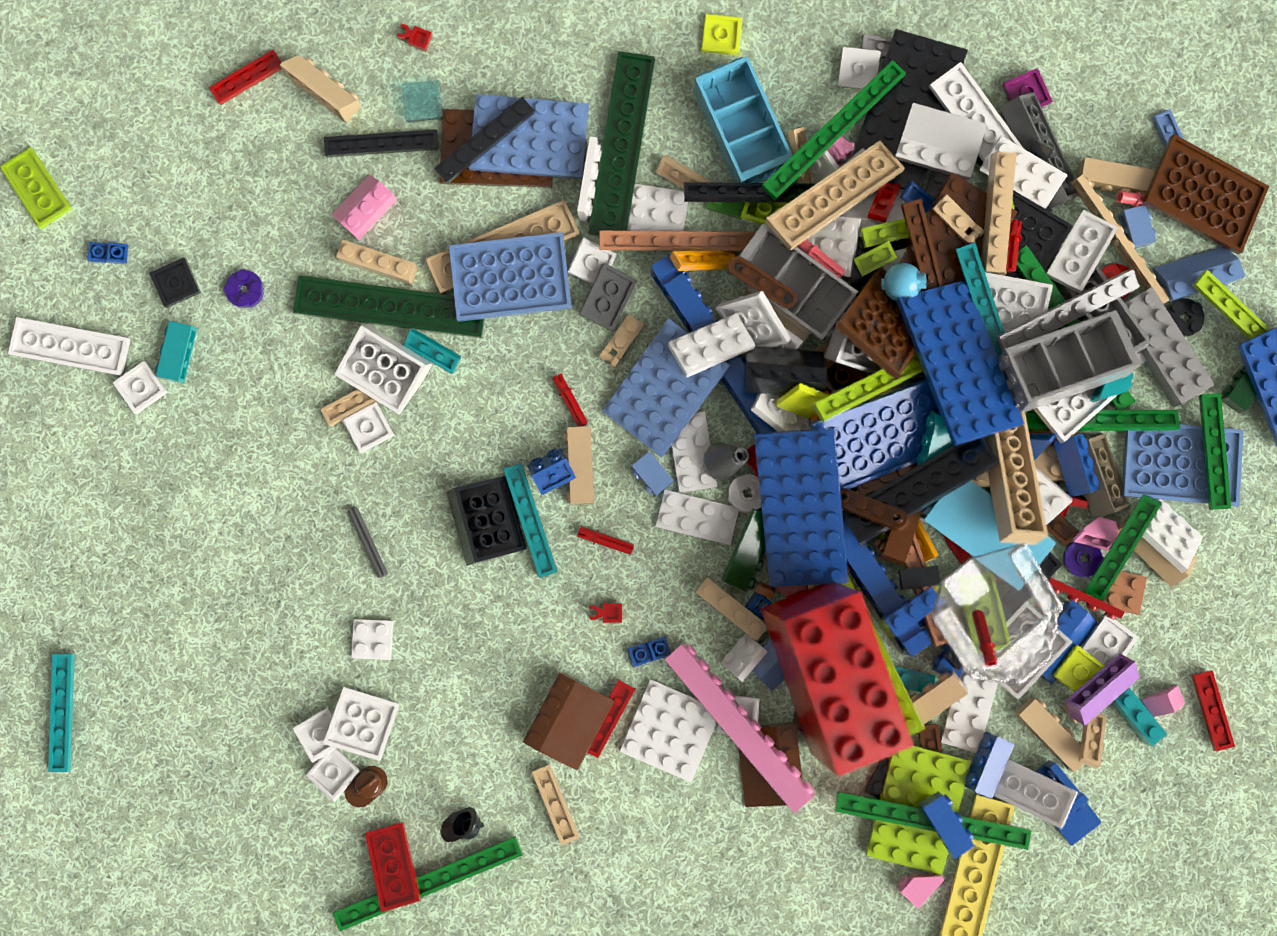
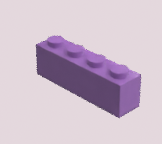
(1102, 689)

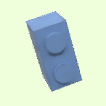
(1138, 226)
(652, 474)

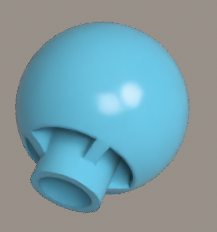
(903, 281)

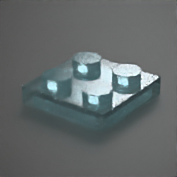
(422, 101)

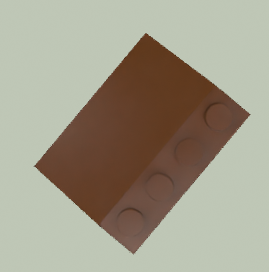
(568, 721)
(755, 787)

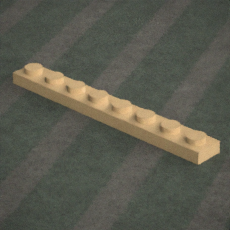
(1123, 246)

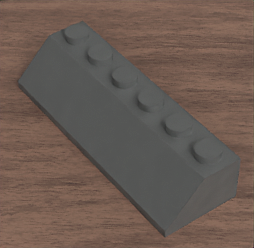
(1028, 124)

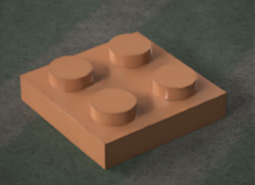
(1127, 592)

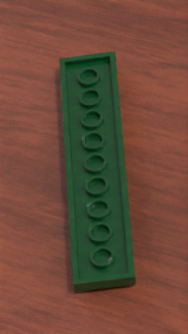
(622, 142)
(382, 306)

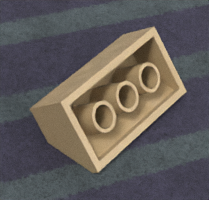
(321, 87)
(1158, 562)

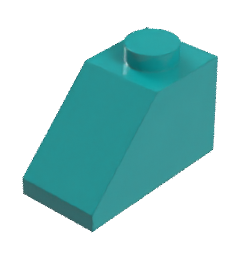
(1112, 388)

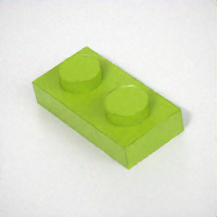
(875, 258)

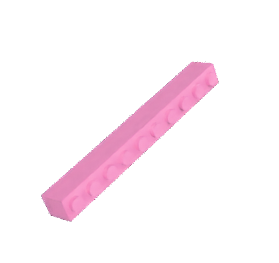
(740, 727)

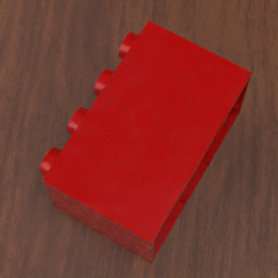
(837, 677)

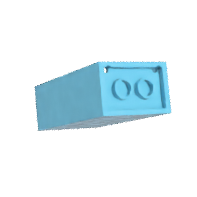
(742, 121)
(970, 522)

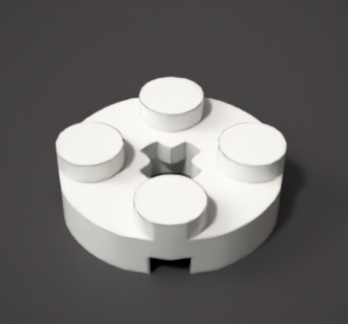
(737, 498)

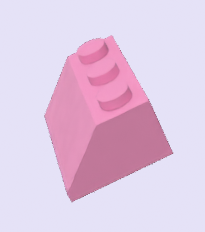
(364, 207)

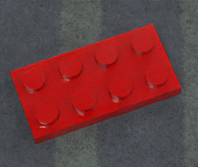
(392, 867)

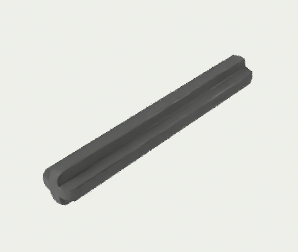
(367, 542)

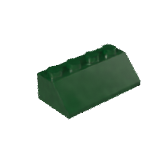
(747, 554)

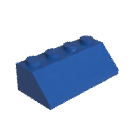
(1076, 625)

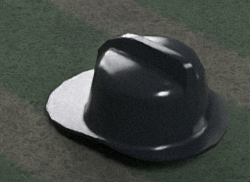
(461, 825)

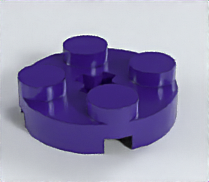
(244, 278)
(1072, 560)

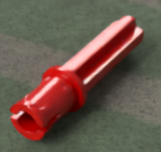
(1013, 245)
(569, 399)
(605, 540)
(986, 645)

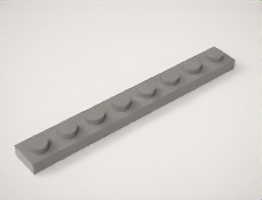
(1069, 310)

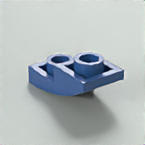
(108, 253)
(649, 651)

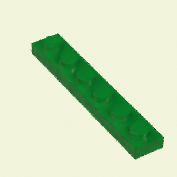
(1215, 451)
(1123, 546)

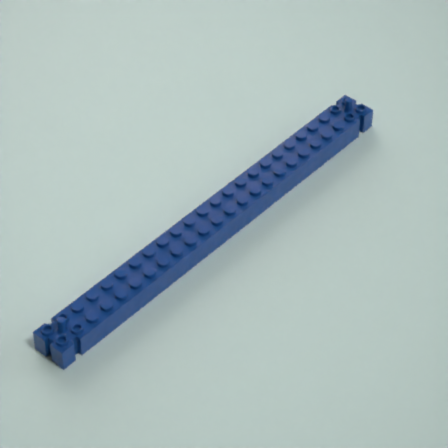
(860, 559)

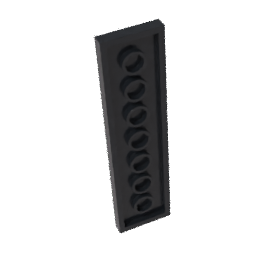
(926, 484)

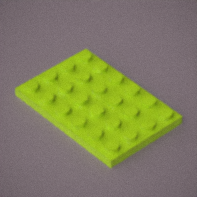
(910, 780)

